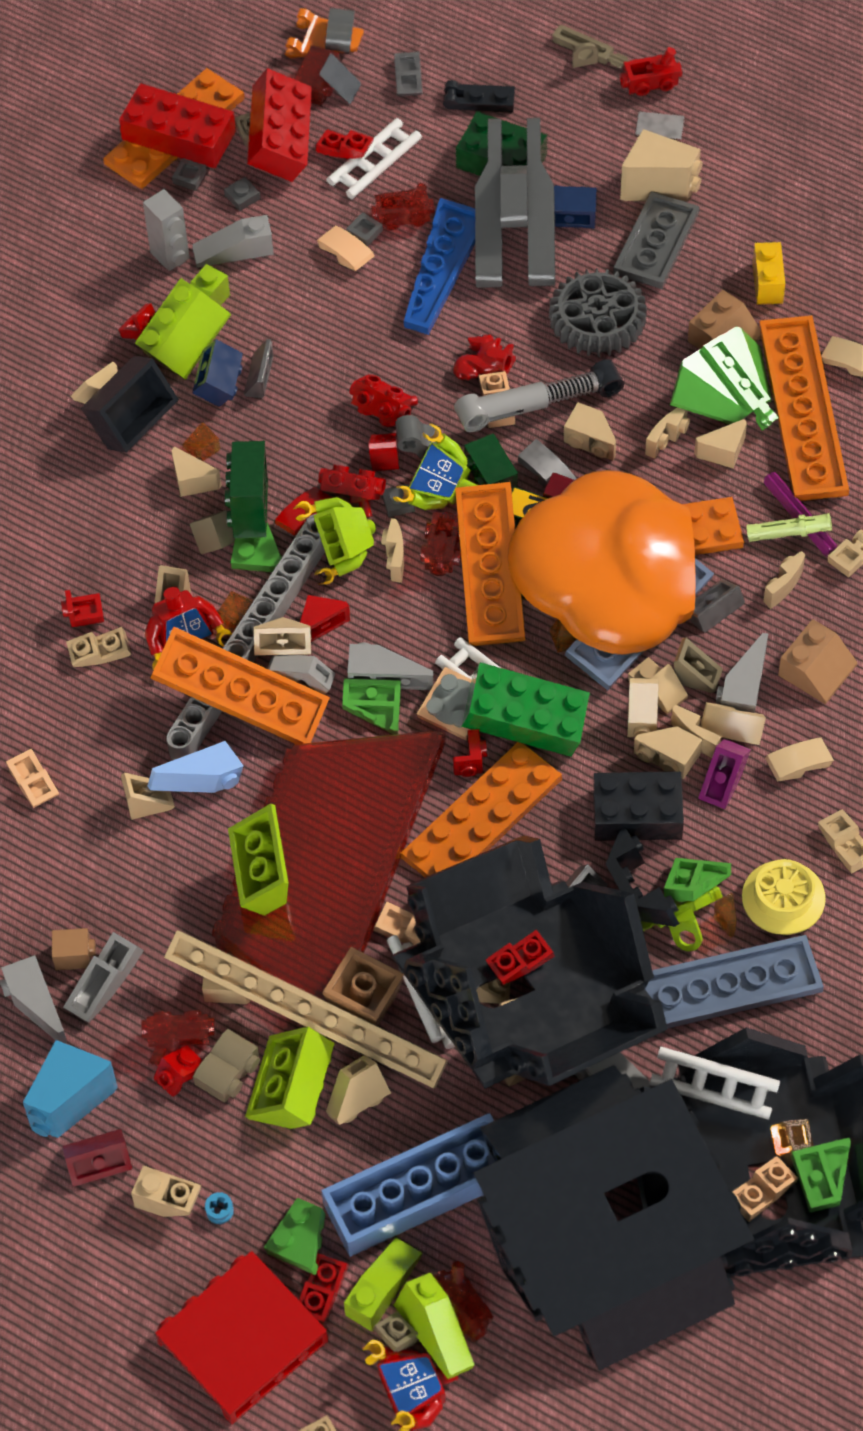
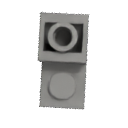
(303, 667)

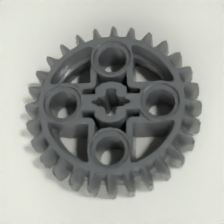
(601, 307)

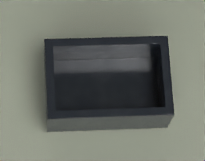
(130, 404)
(639, 801)

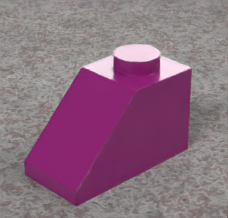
(724, 773)

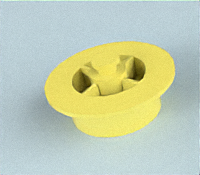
(783, 897)

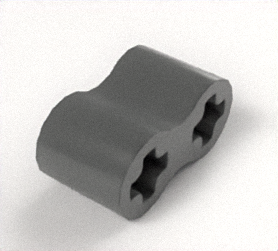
(339, 29)
(410, 435)

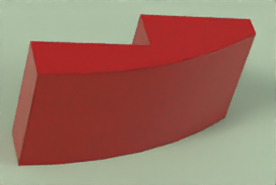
(341, 146)
(287, 517)
(520, 959)
(323, 1287)

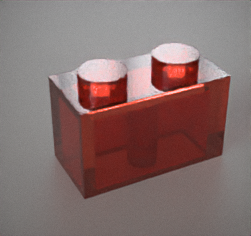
(310, 73)

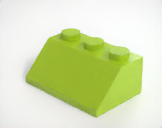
(182, 328)
(259, 861)
(290, 1078)

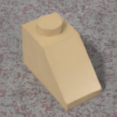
(642, 706)

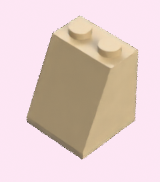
(660, 167)

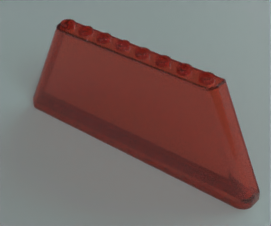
(342, 835)

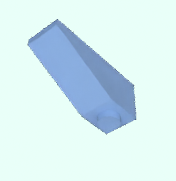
(201, 771)

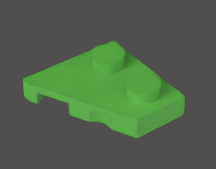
(256, 553)
(374, 701)
(694, 878)
(822, 1173)
(298, 1236)

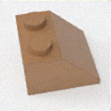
(719, 317)
(817, 662)
(363, 986)

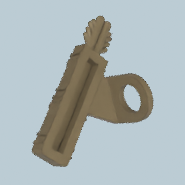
(586, 49)

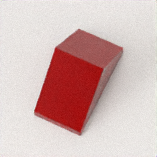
(384, 452)
(324, 615)

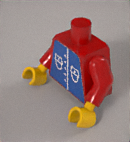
(185, 613)
(410, 1384)

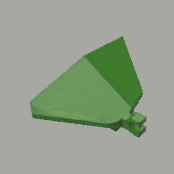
(725, 381)

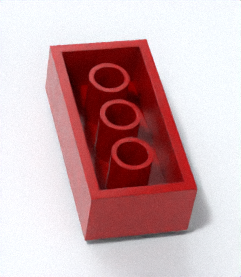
(177, 125)
(279, 125)

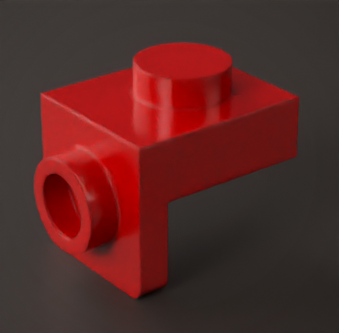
(137, 322)
(82, 609)
(472, 764)
(177, 1069)

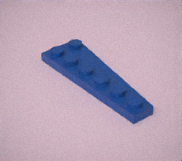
(442, 263)

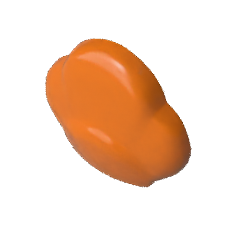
(608, 561)

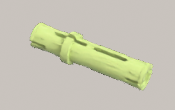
(791, 527)

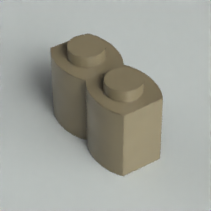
(226, 1066)

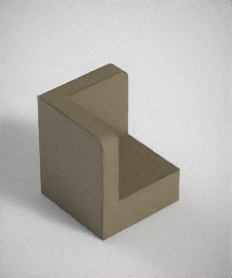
(212, 532)

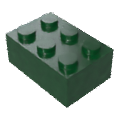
(473, 146)
(247, 489)

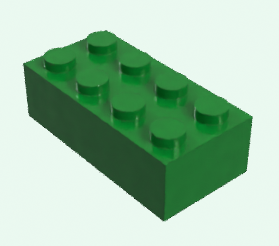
(525, 709)

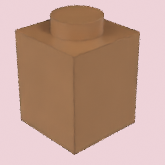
(72, 949)

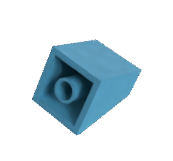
(67, 1089)

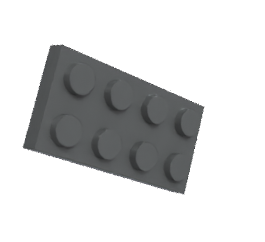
(656, 240)

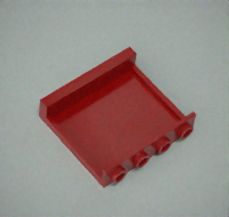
(242, 1335)

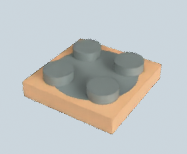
(447, 703)

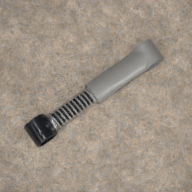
(478, 411)

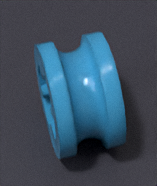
(213, 1201)

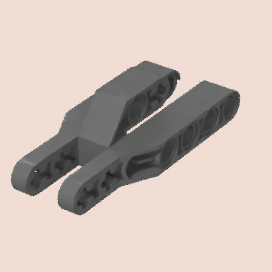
(514, 200)

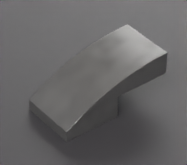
(408, 74)
(543, 462)

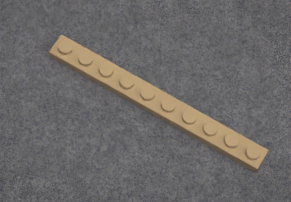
(306, 1009)

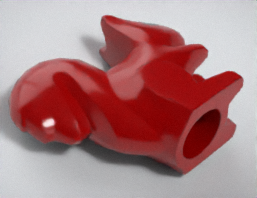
(489, 358)

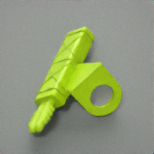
(688, 920)

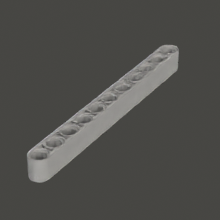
(265, 603)

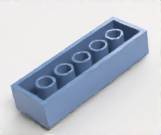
(408, 1188)

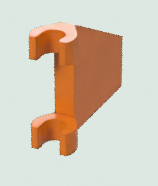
(315, 35)

